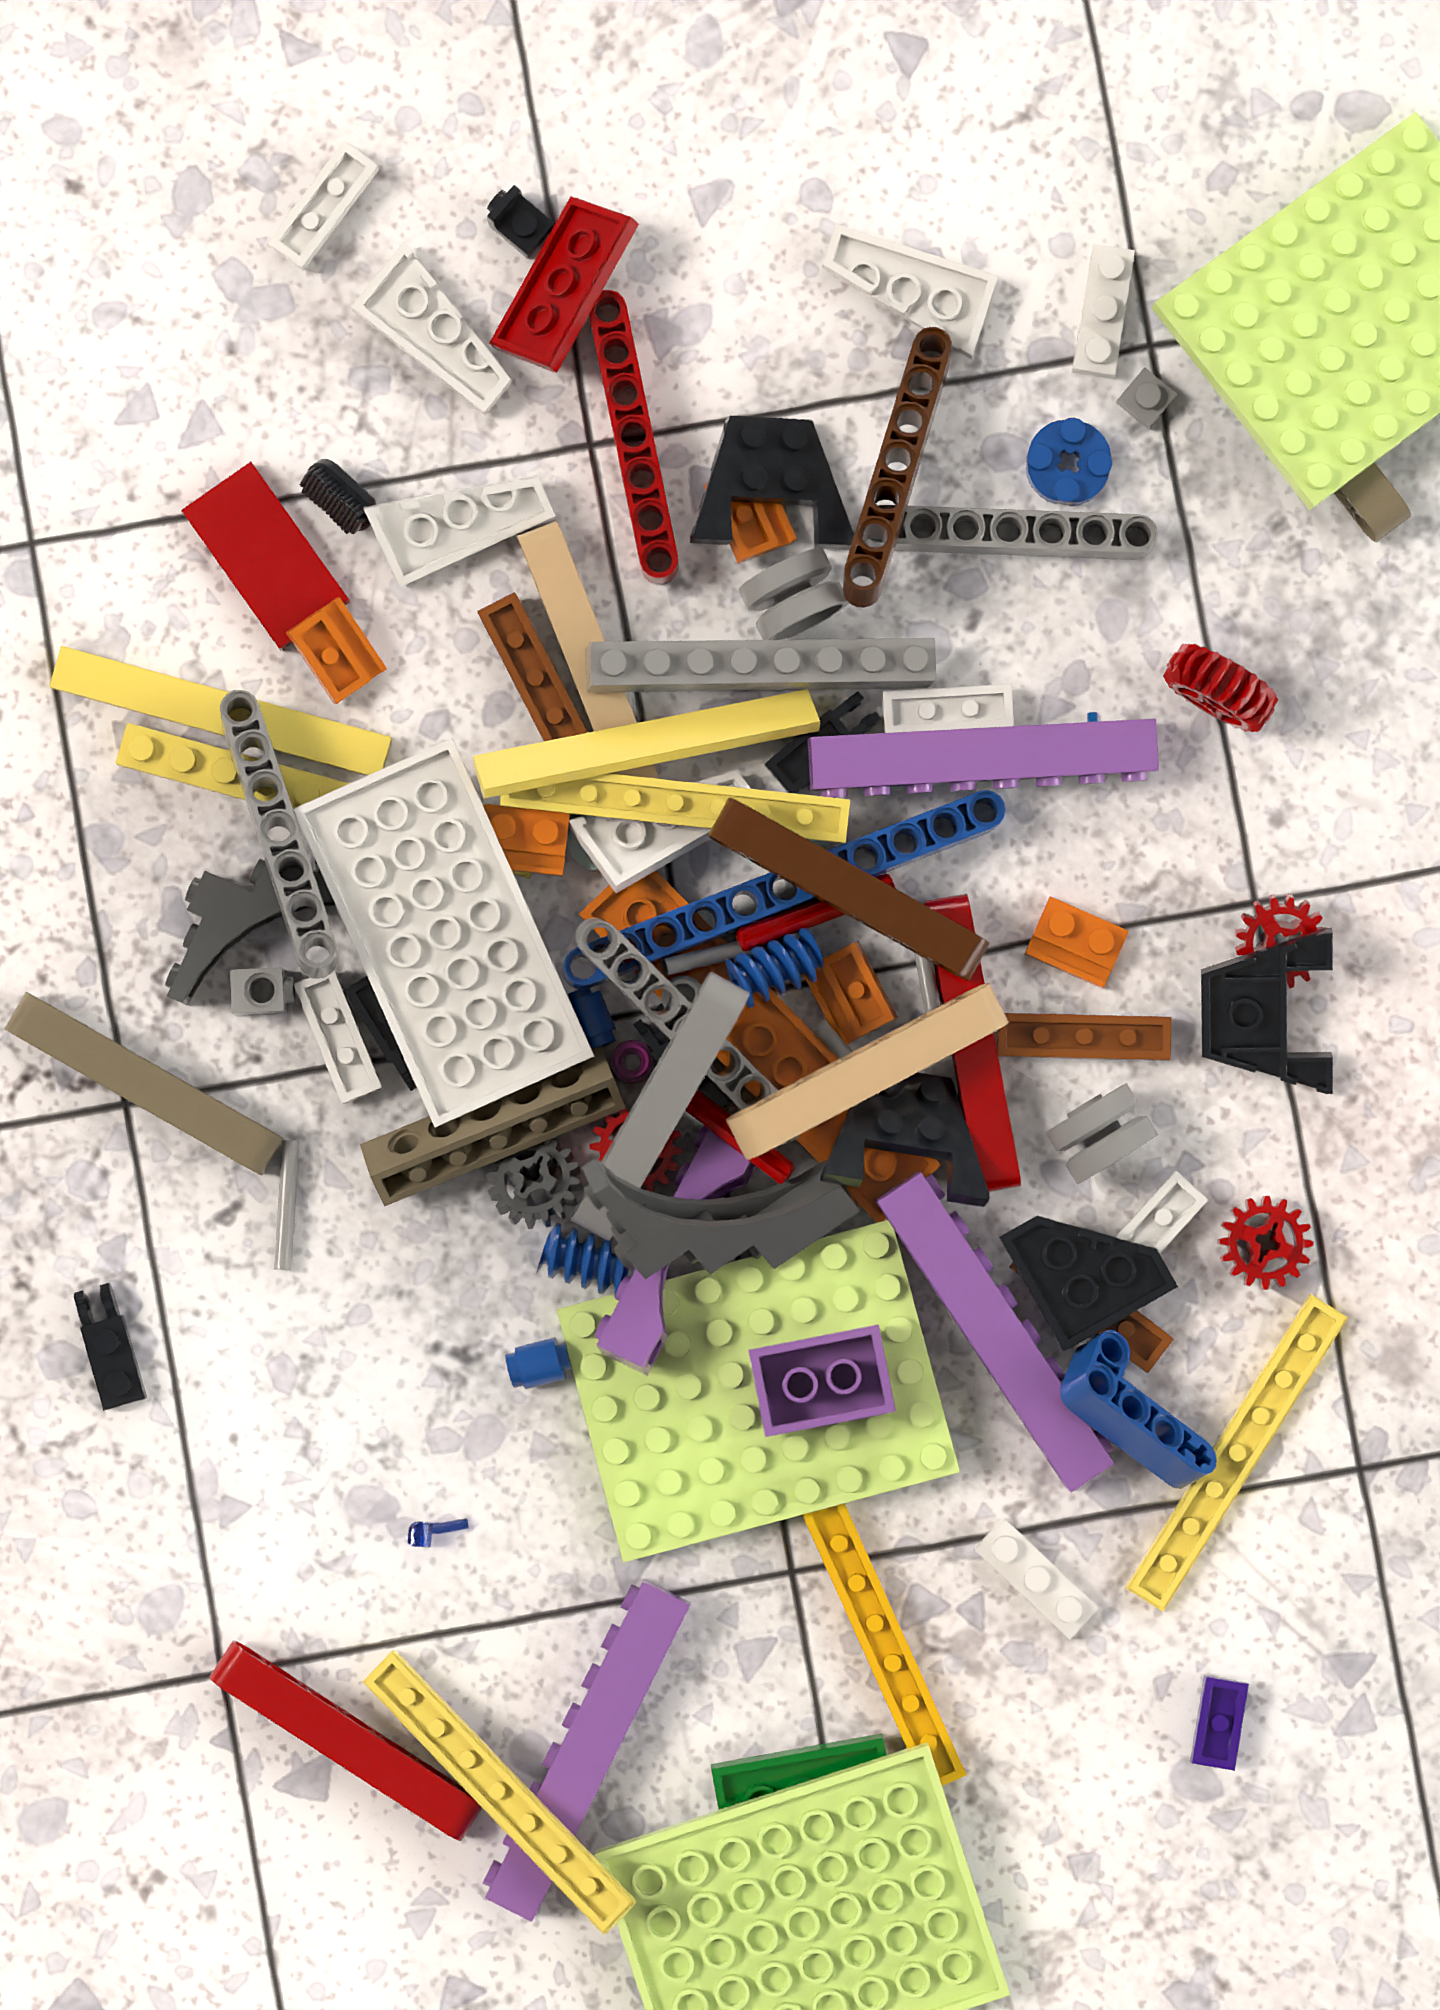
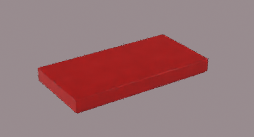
(563, 284)
(263, 552)

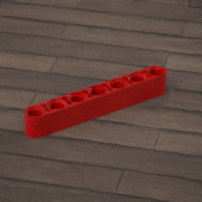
(633, 417)
(979, 1072)
(346, 1740)

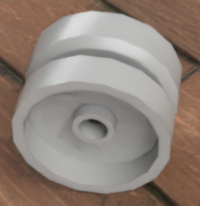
(793, 595)
(1099, 1130)

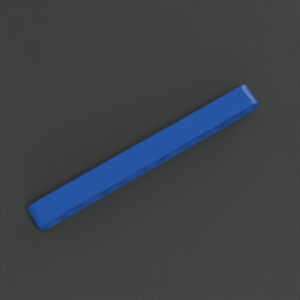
(767, 904)

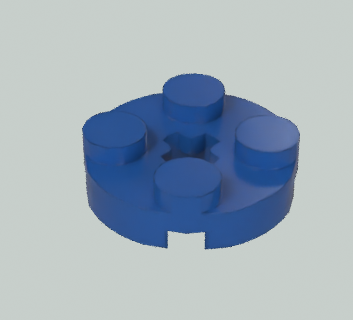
(1067, 486)

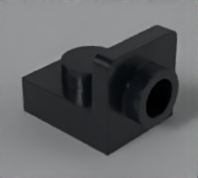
(518, 221)

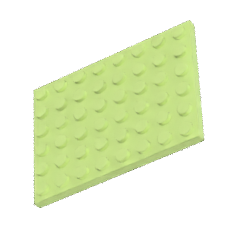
(1328, 316)
(688, 1441)
(811, 1900)

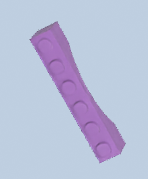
(637, 1325)

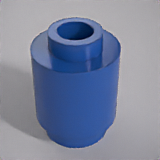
(593, 1017)
(538, 1363)

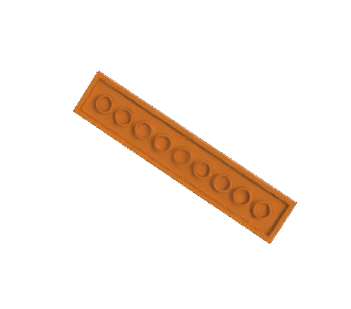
(765, 1035)

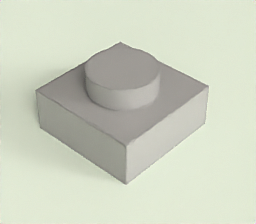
(1146, 398)

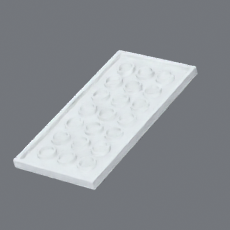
(443, 932)

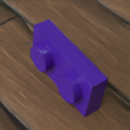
(1219, 1722)

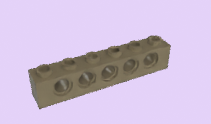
(427, 1155)

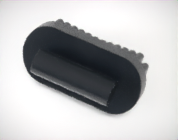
(337, 495)

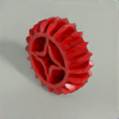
(1220, 687)

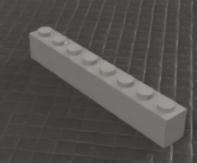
(760, 665)

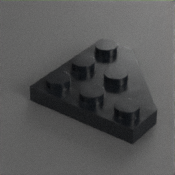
(1084, 1276)

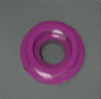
(631, 1047)

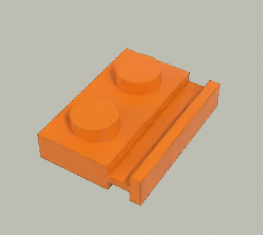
(758, 529)
(336, 650)
(531, 838)
(1076, 942)
(851, 994)

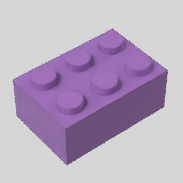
(822, 1380)

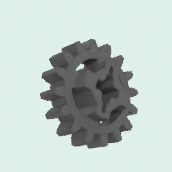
(530, 1165)

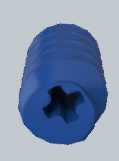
(776, 965)
(582, 1259)

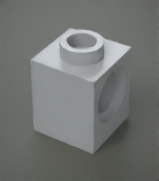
(242, 984)

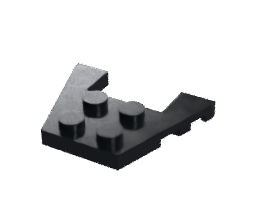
(771, 464)
(1248, 1011)
(915, 1119)

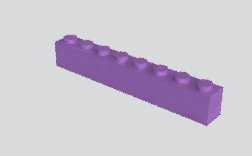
(981, 755)
(993, 1329)
(593, 1734)

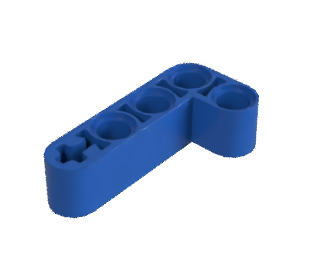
(1129, 1418)

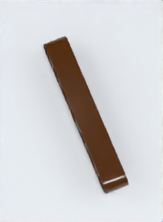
(893, 484)
(848, 889)

